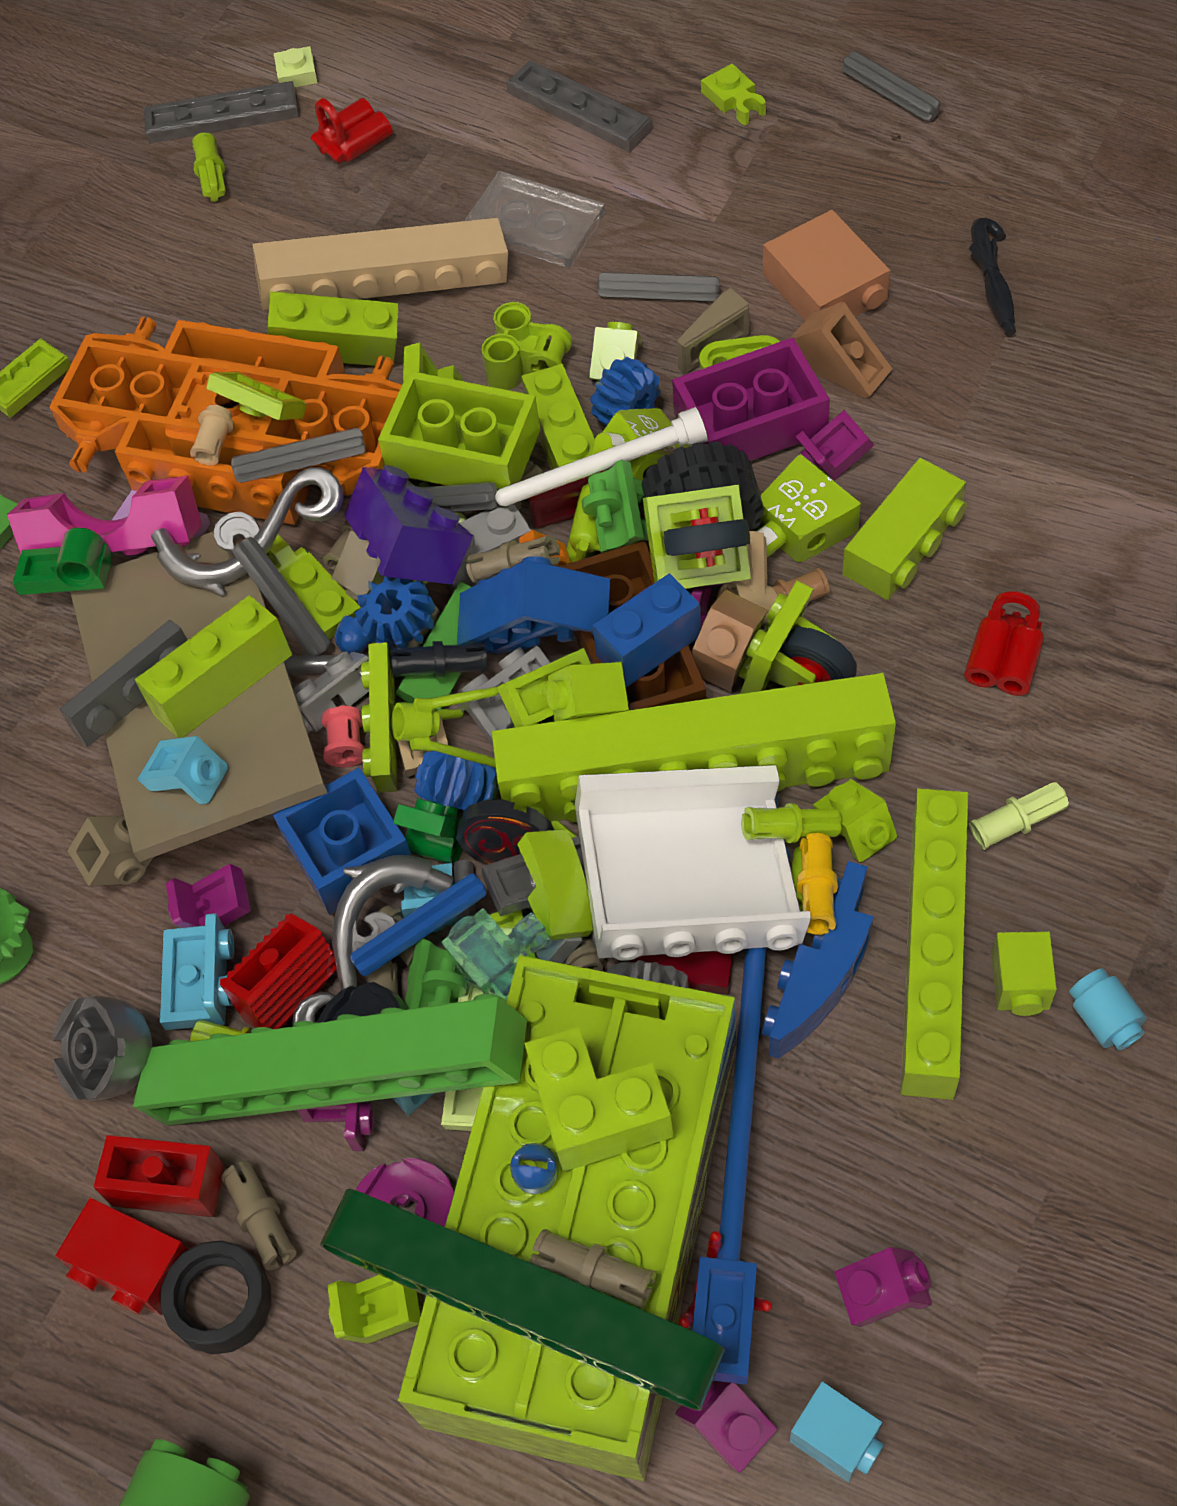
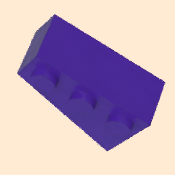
(406, 527)

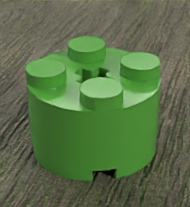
(172, 1480)

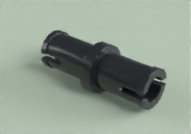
(438, 659)

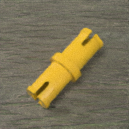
(818, 882)

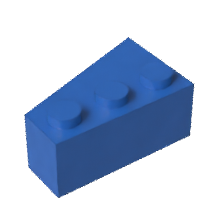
(531, 604)

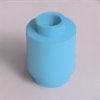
(1108, 1010)

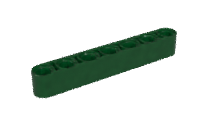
(524, 1299)

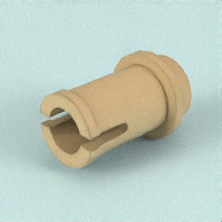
(215, 425)

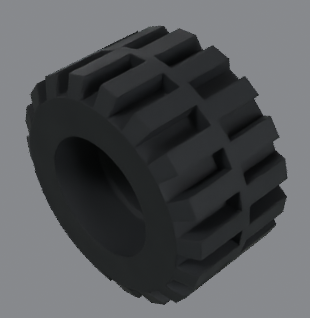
(706, 468)

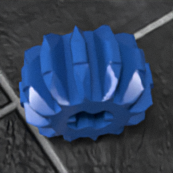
(624, 387)
(395, 611)
(454, 780)

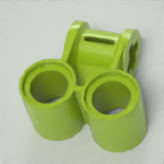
(521, 346)

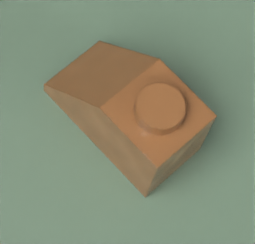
(842, 350)
(726, 638)

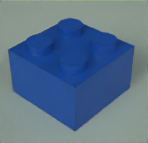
(339, 832)

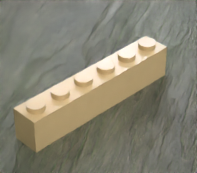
(384, 261)

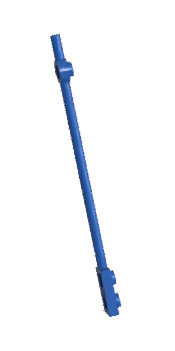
(726, 1283)

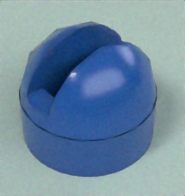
(350, 636)
(531, 1178)

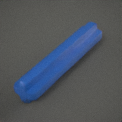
(418, 924)

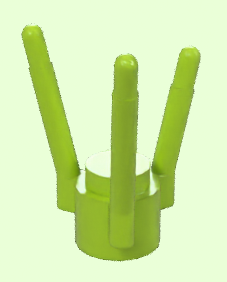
(421, 720)

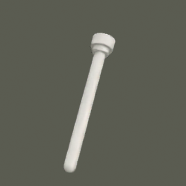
(684, 430)

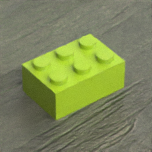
(459, 431)

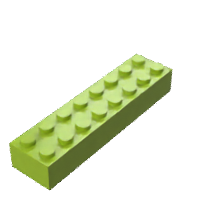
(805, 730)

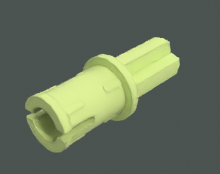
(1018, 815)

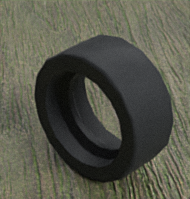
(183, 1274)

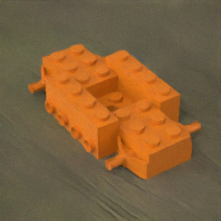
(149, 401)

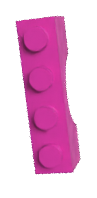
(156, 505)

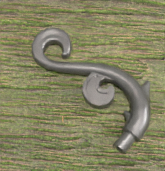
(239, 524)
(367, 879)

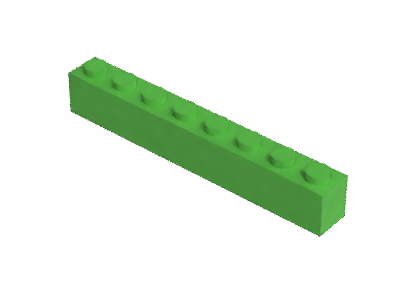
(335, 1062)

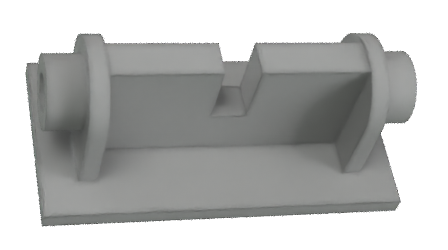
(340, 679)

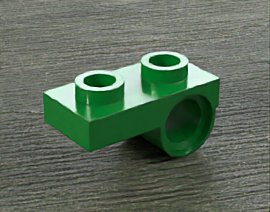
(76, 565)
(431, 830)

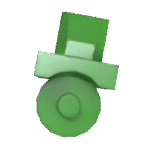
(614, 505)
(433, 977)

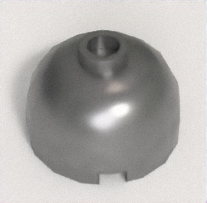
(101, 1047)

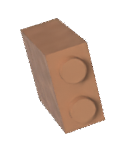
(825, 266)

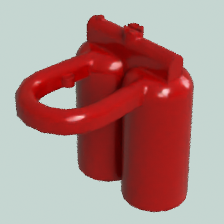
(350, 130)
(1006, 646)

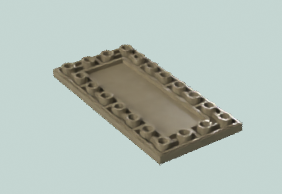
(255, 733)

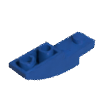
(823, 971)

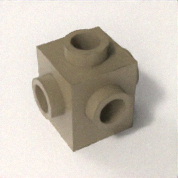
(105, 852)

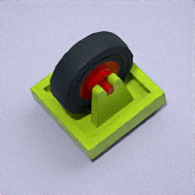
(698, 536)
(793, 648)

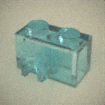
(489, 955)

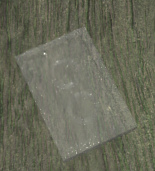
(539, 217)

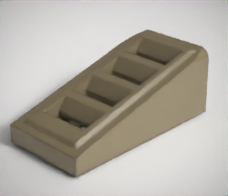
(722, 320)

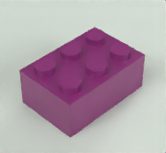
(756, 399)

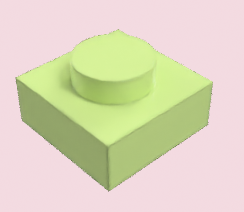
(296, 66)

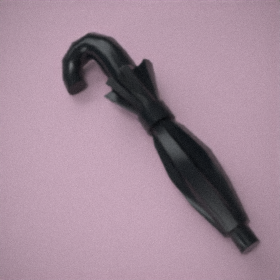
(996, 287)

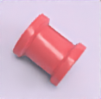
(343, 736)

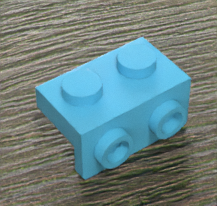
(192, 973)

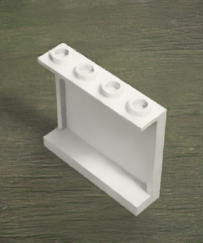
(674, 866)

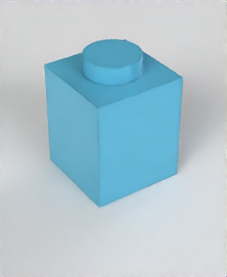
(838, 1433)

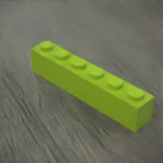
(935, 946)

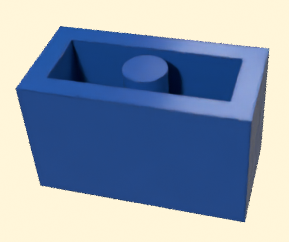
(648, 628)

